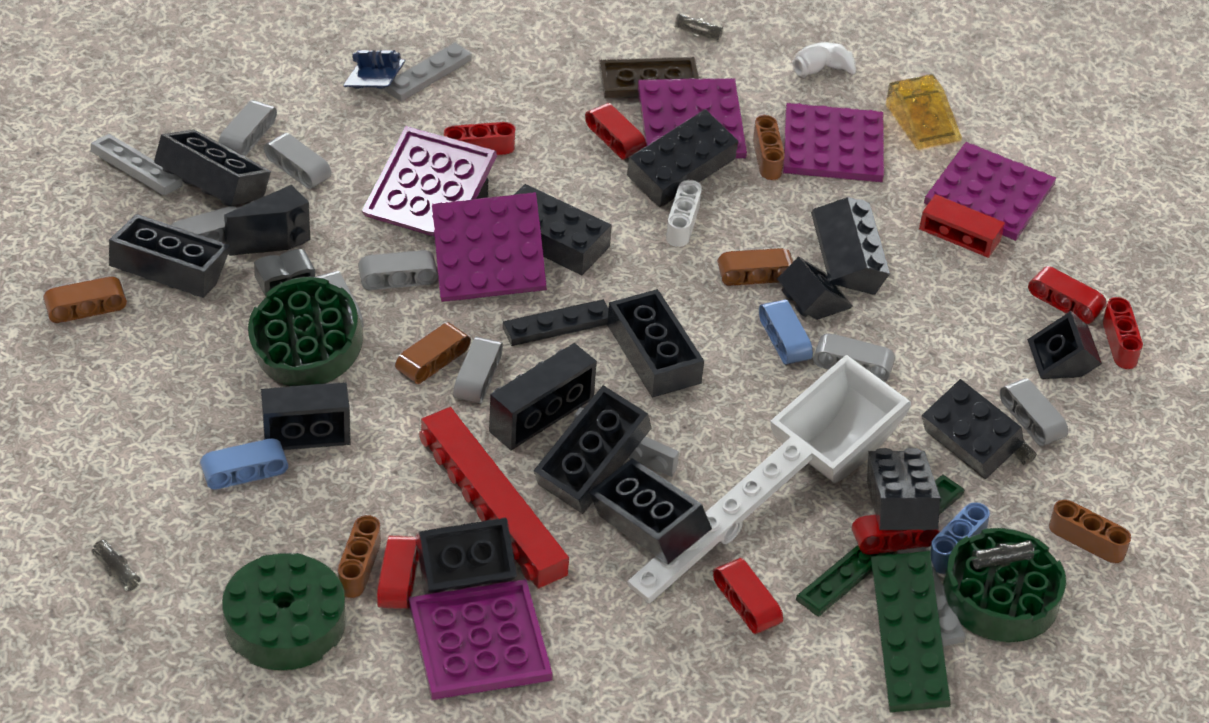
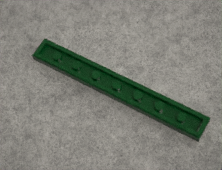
(856, 565)

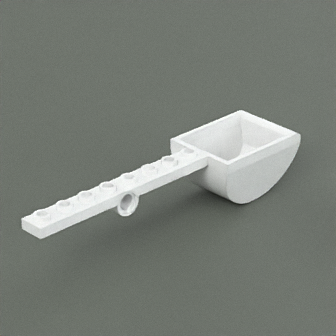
(824, 426)

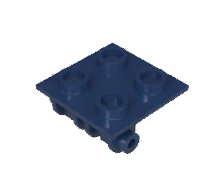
(374, 68)

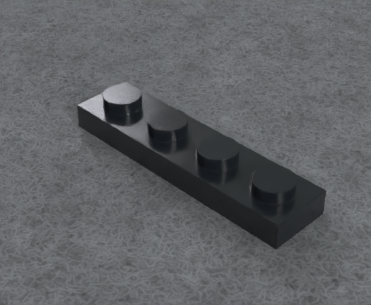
(556, 322)

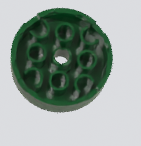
(305, 332)
(1004, 601)
(284, 611)

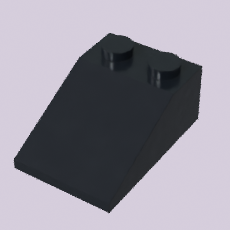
(269, 223)

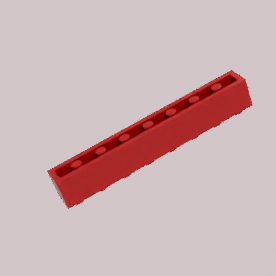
(493, 496)

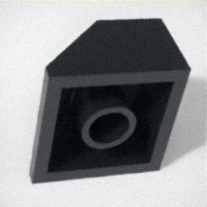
(812, 290)
(1064, 349)

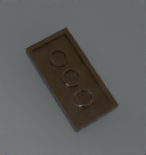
(621, 76)

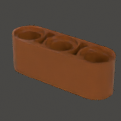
(768, 147)
(753, 266)
(84, 299)
(432, 352)
(1089, 531)
(359, 555)

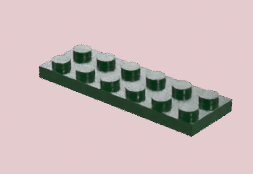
(910, 632)

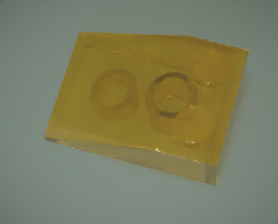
(923, 111)

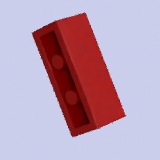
(961, 225)

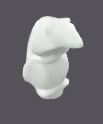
(816, 56)

